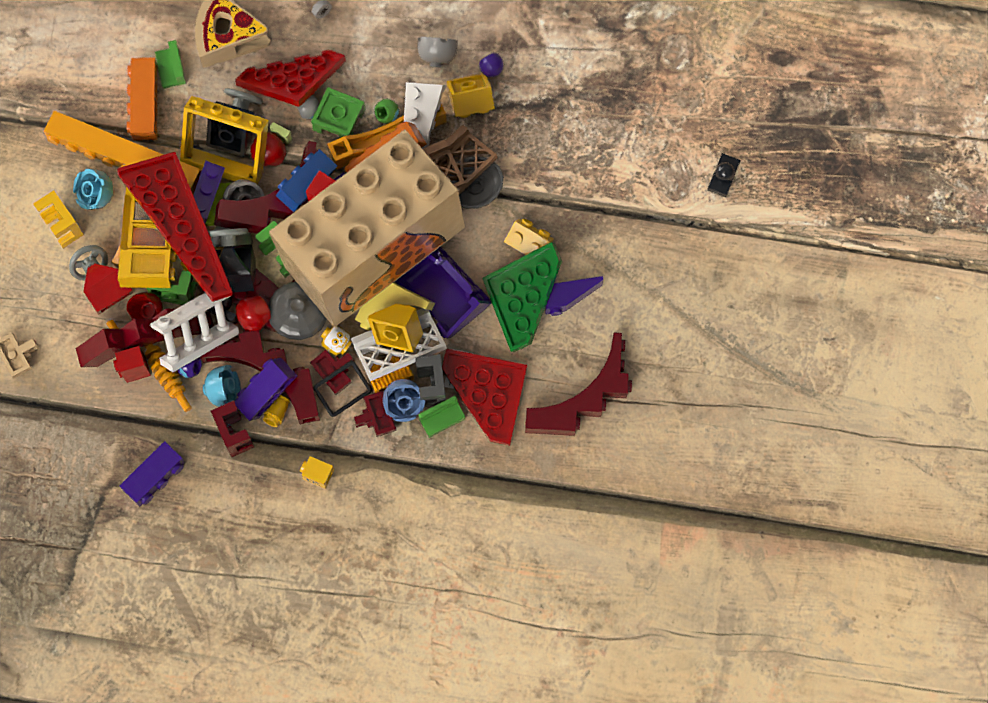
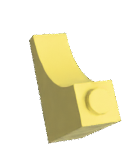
(389, 296)

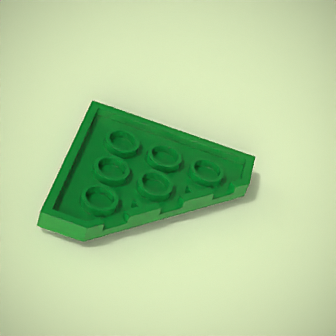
(521, 293)

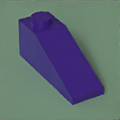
(569, 293)

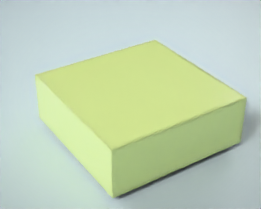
(282, 133)

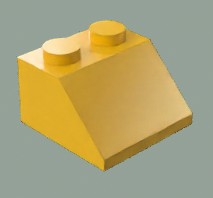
(470, 95)
(396, 327)

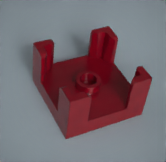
(235, 442)

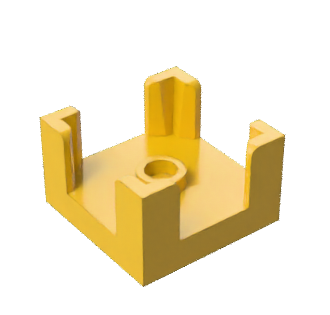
(66, 221)

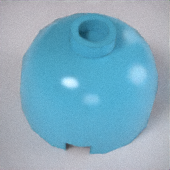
(93, 189)
(221, 385)

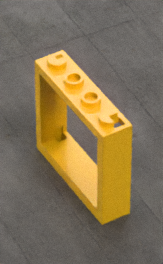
(233, 117)

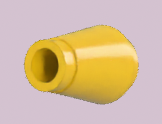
(275, 413)

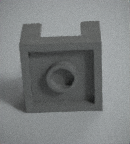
(431, 367)

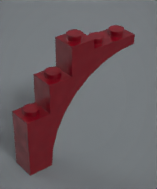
(256, 213)
(136, 333)
(251, 353)
(561, 417)

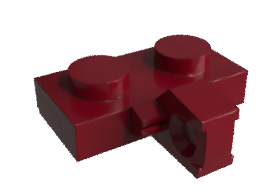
(326, 365)
(375, 415)

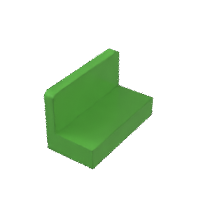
(170, 66)
(441, 416)

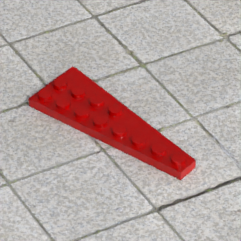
(169, 202)

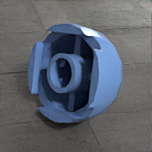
(402, 400)

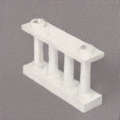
(199, 345)

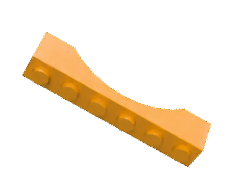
(351, 146)

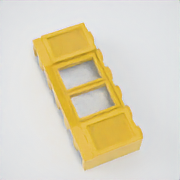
(144, 252)

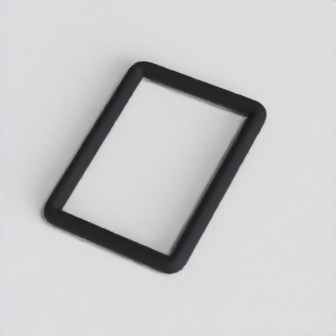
(315, 387)

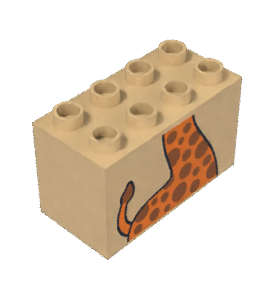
(369, 228)

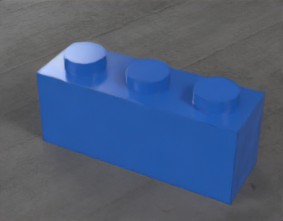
(293, 191)

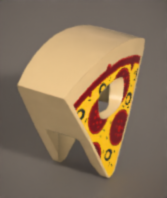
(227, 32)

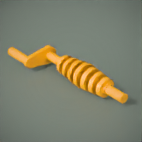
(166, 378)

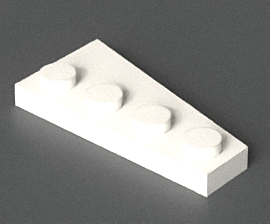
(422, 105)

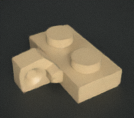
(16, 354)

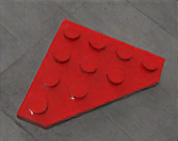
(293, 80)
(488, 389)

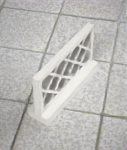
(365, 343)

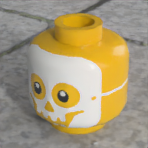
(335, 340)

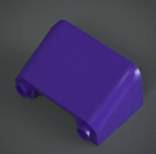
(450, 288)

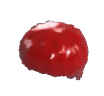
(274, 152)
(144, 306)
(253, 313)

